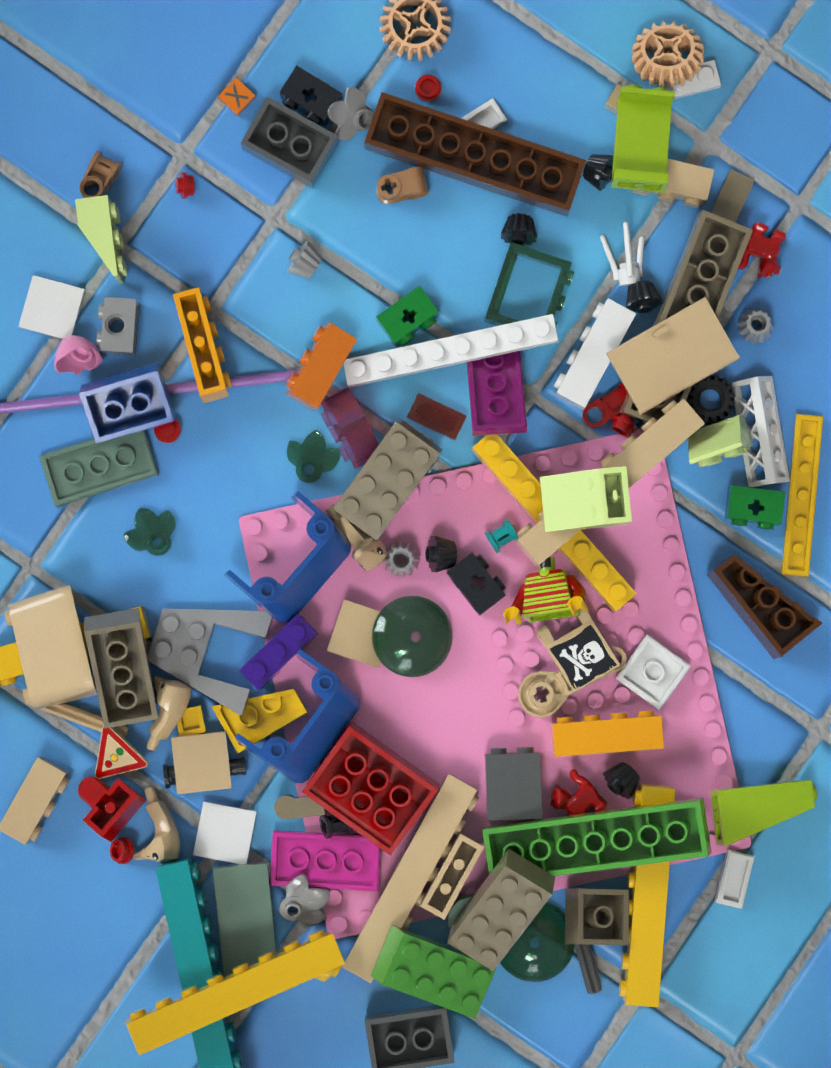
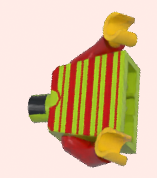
(547, 596)

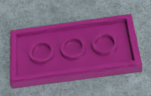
(497, 395)

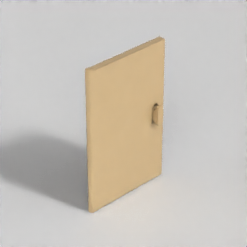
(678, 356)

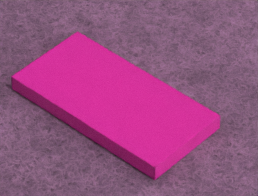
(330, 863)

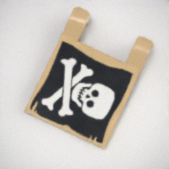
(580, 654)

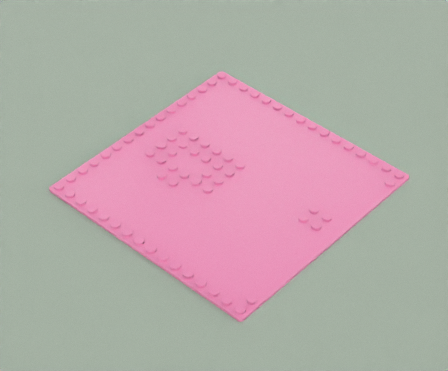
(472, 699)

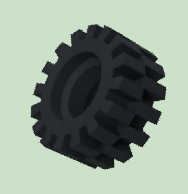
(726, 399)

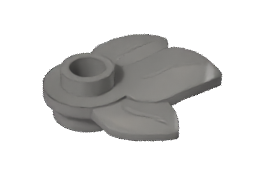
(350, 114)
(306, 900)

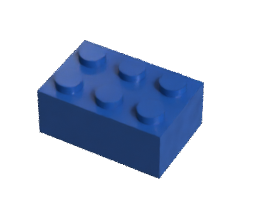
(127, 402)

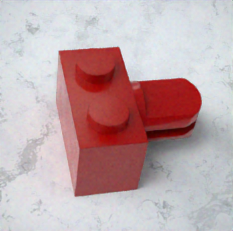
(110, 806)

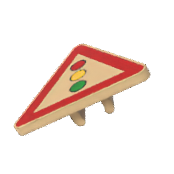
(116, 755)

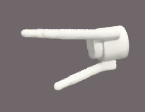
(630, 271)

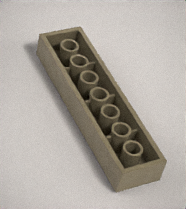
(702, 271)

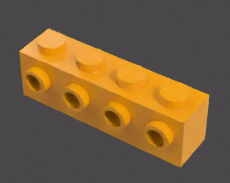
(200, 344)
(607, 735)

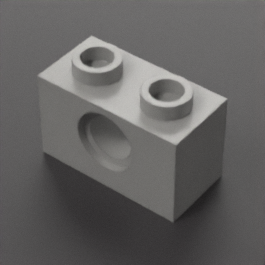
(125, 341)

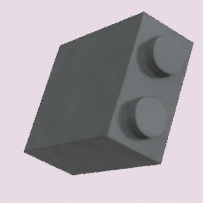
(513, 784)

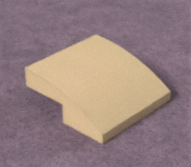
(354, 634)
(201, 762)

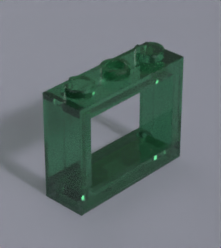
(557, 300)

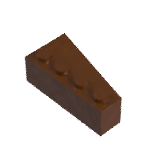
(763, 607)

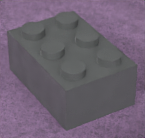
(289, 142)
(409, 1038)

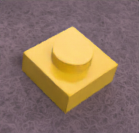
(192, 722)

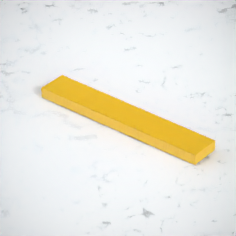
(802, 495)

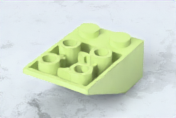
(98, 222)
(725, 438)
(586, 499)

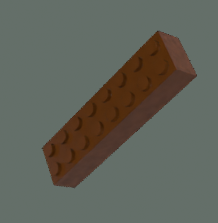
(474, 154)

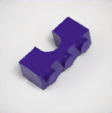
(278, 652)

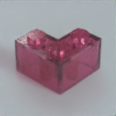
(349, 427)

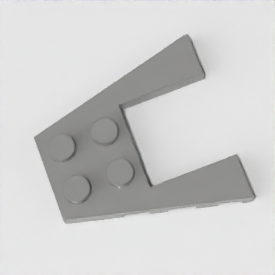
(183, 642)

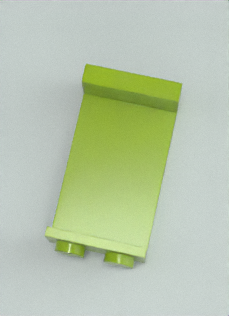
(642, 139)

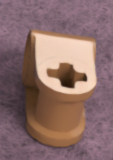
(101, 173)
(406, 185)

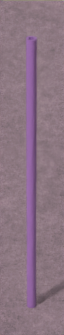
(176, 388)

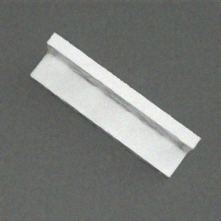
(772, 450)

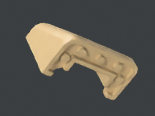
(51, 648)

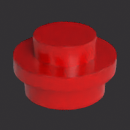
(428, 88)
(184, 185)
(623, 425)
(168, 432)
(122, 850)

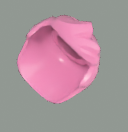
(76, 354)

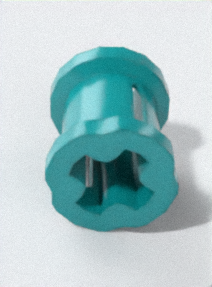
(501, 536)

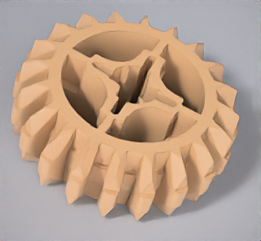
(424, 31)
(667, 65)

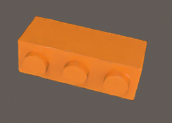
(320, 365)

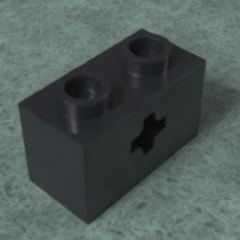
(303, 83)
(462, 578)

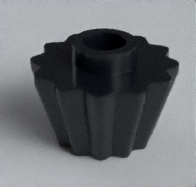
(598, 170)
(519, 230)
(642, 297)
(441, 554)
(622, 779)

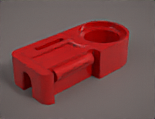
(609, 406)

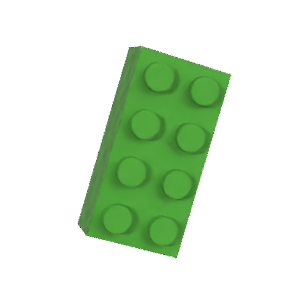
(432, 972)

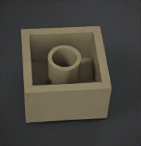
(597, 916)

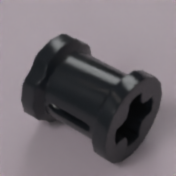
(332, 825)

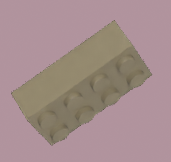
(387, 479)
(121, 668)
(501, 910)

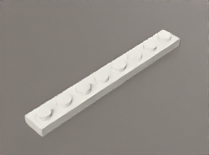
(451, 350)

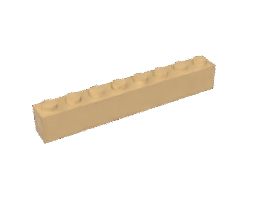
(639, 458)
(412, 873)

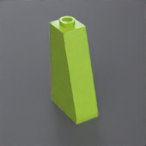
(750, 809)

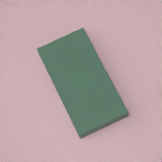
(97, 467)
(244, 913)

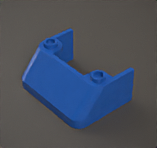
(287, 600)
(305, 754)

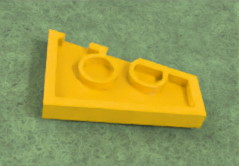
(262, 716)

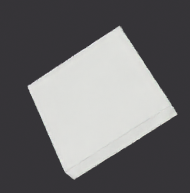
(51, 308)
(653, 672)
(225, 833)

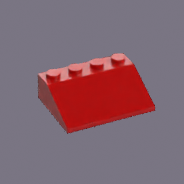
(371, 788)

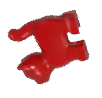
(764, 248)
(584, 797)

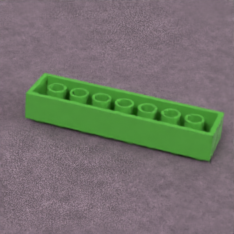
(605, 838)

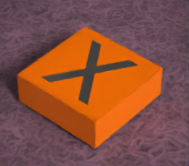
(236, 96)

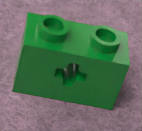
(413, 303)
(741, 497)

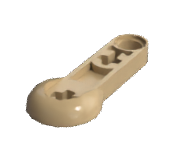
(557, 689)

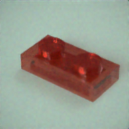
(436, 416)

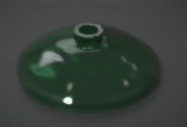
(393, 636)
(549, 957)

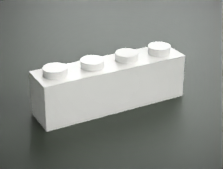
(591, 360)

